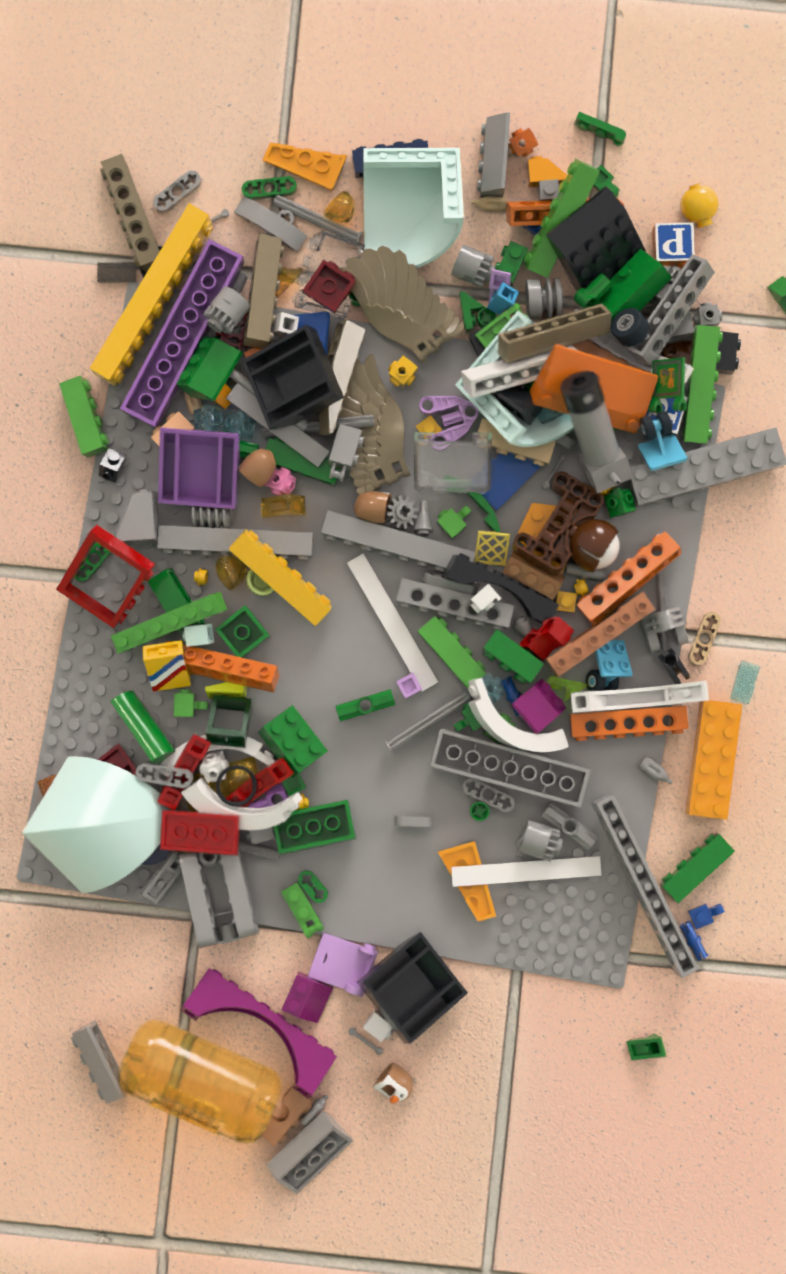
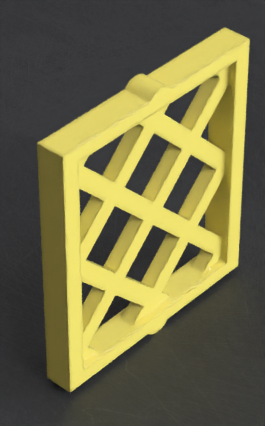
(491, 548)

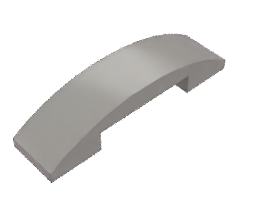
(271, 223)

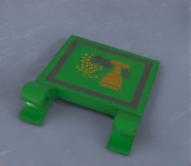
(669, 384)

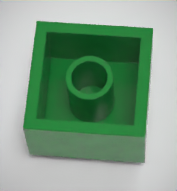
(242, 632)

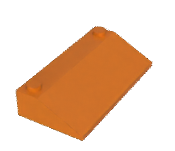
(624, 387)

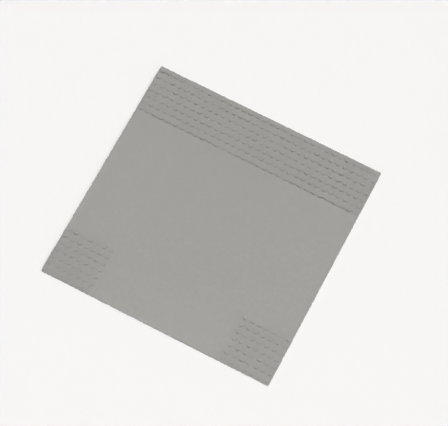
(391, 875)

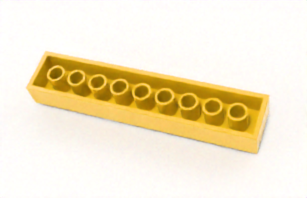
(152, 295)

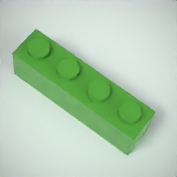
(84, 417)
(450, 651)

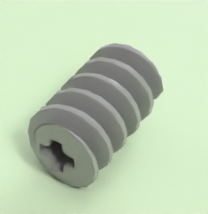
(211, 517)

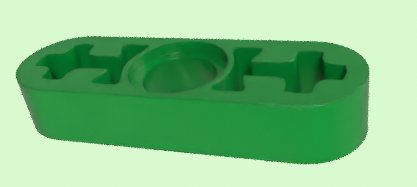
(254, 183)
(89, 573)

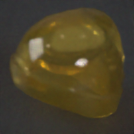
(340, 208)
(230, 571)

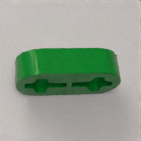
(316, 883)

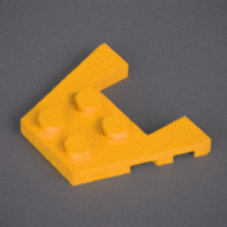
(535, 521)

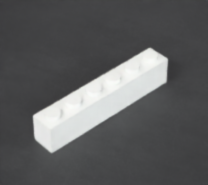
(503, 375)

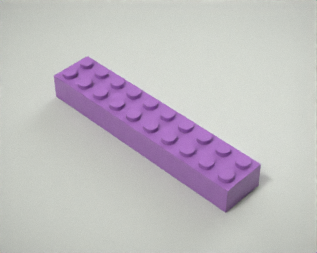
(180, 335)

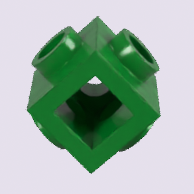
(619, 502)

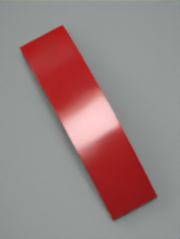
(188, 759)
(266, 779)

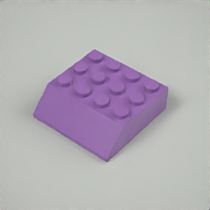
(198, 468)

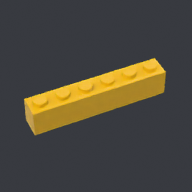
(280, 577)

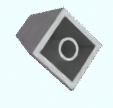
(140, 519)

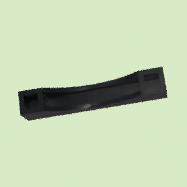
(464, 572)

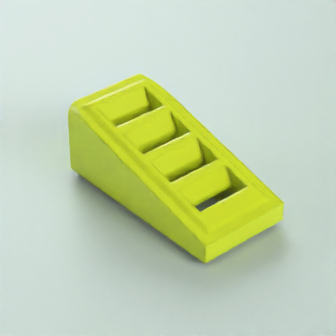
(227, 688)

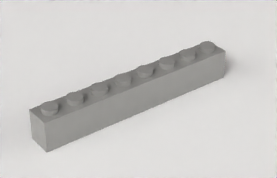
(219, 540)
(390, 541)

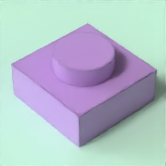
(409, 685)

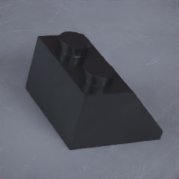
(519, 402)

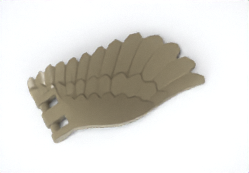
(400, 302)
(382, 442)

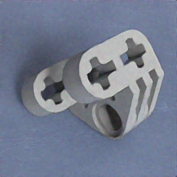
(661, 622)

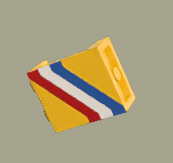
(166, 666)

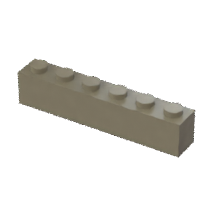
(262, 291)
(560, 330)

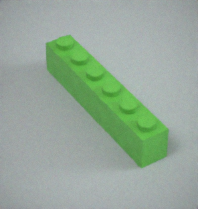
(571, 196)
(701, 384)
(169, 622)

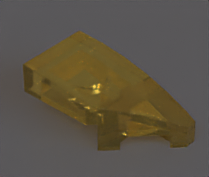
(286, 278)

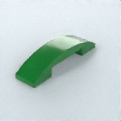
(491, 520)

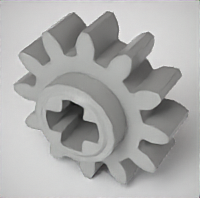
(394, 512)

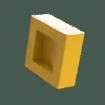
(428, 425)
(566, 601)

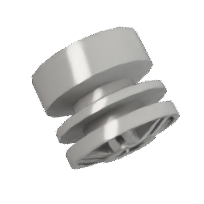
(543, 298)

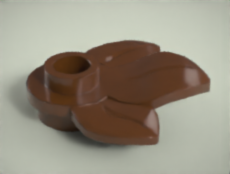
(679, 350)

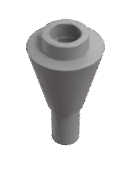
(423, 524)
(523, 625)

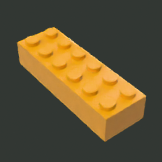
(713, 759)

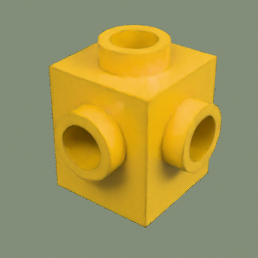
(403, 365)

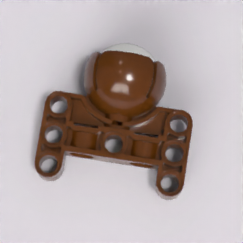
(587, 540)

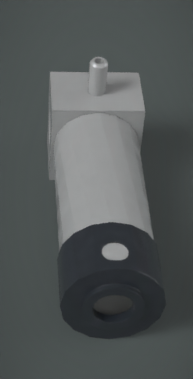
(600, 455)

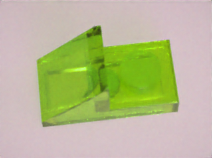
(570, 686)

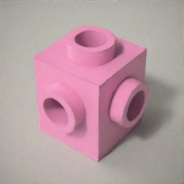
(281, 482)

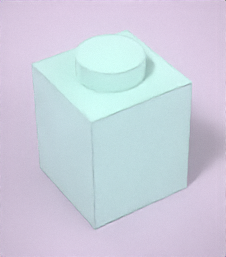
(198, 634)

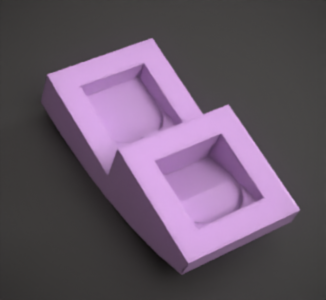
(496, 280)

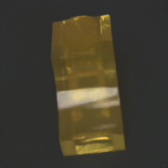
(283, 506)

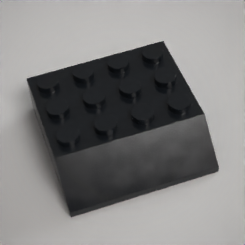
(595, 239)
(292, 378)
(412, 988)

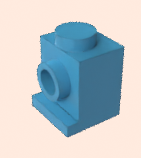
(502, 298)

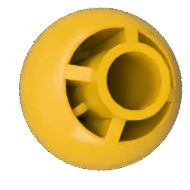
(699, 204)

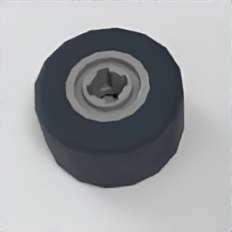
(629, 327)

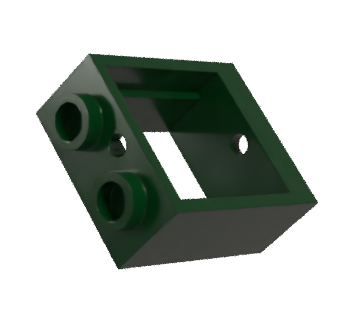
(224, 736)

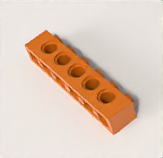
(528, 212)
(595, 613)
(230, 668)
(678, 715)

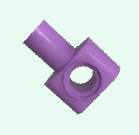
(268, 800)

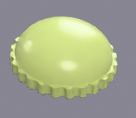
(257, 585)

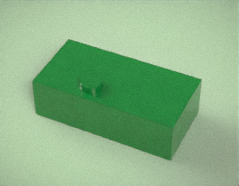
(635, 284)
(315, 828)

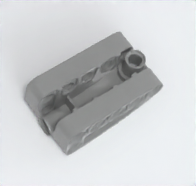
(218, 898)

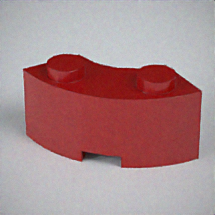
(547, 638)

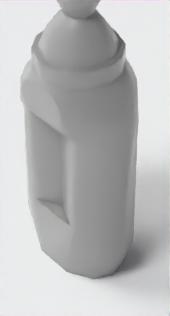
(654, 770)
(317, 1106)

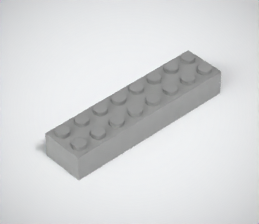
(709, 467)
(510, 767)

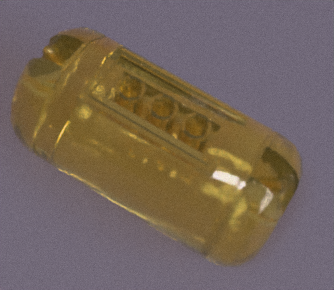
(200, 1081)

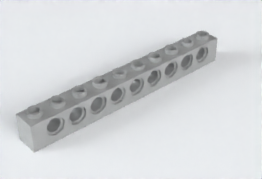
(644, 885)

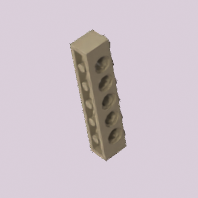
(115, 167)

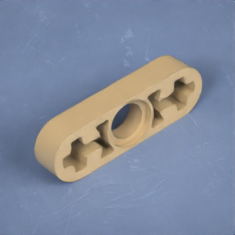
(714, 627)

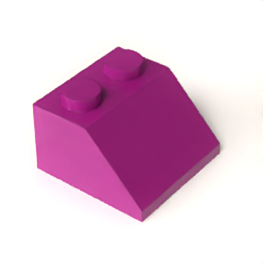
(539, 706)
(307, 998)

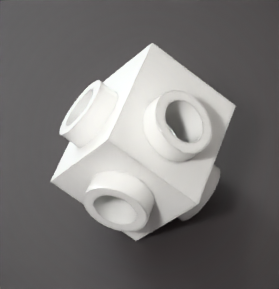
(213, 765)

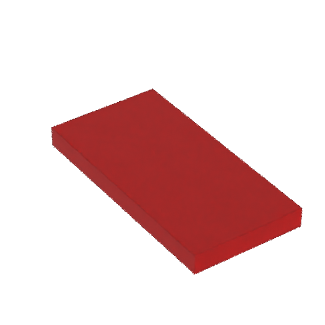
(200, 832)

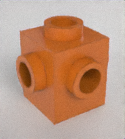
(526, 135)

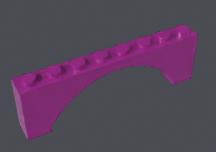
(308, 1057)

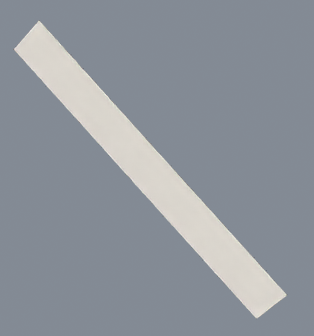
(392, 621)
(526, 871)

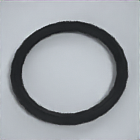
(232, 768)

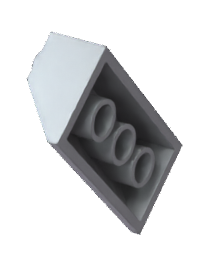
(494, 155)
(100, 1061)
(309, 1152)

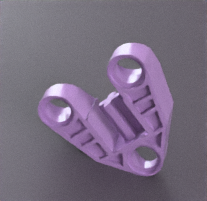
(446, 403)

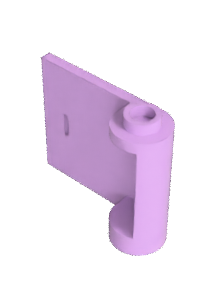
(344, 963)

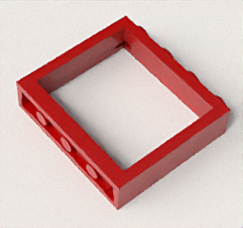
(124, 552)

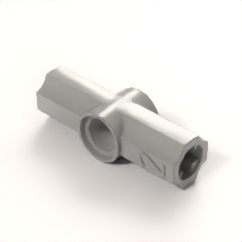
(579, 833)

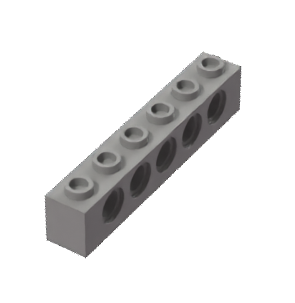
(673, 309)
(407, 587)

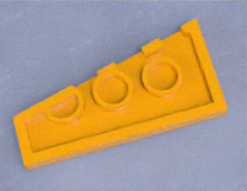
(310, 165)
(476, 896)

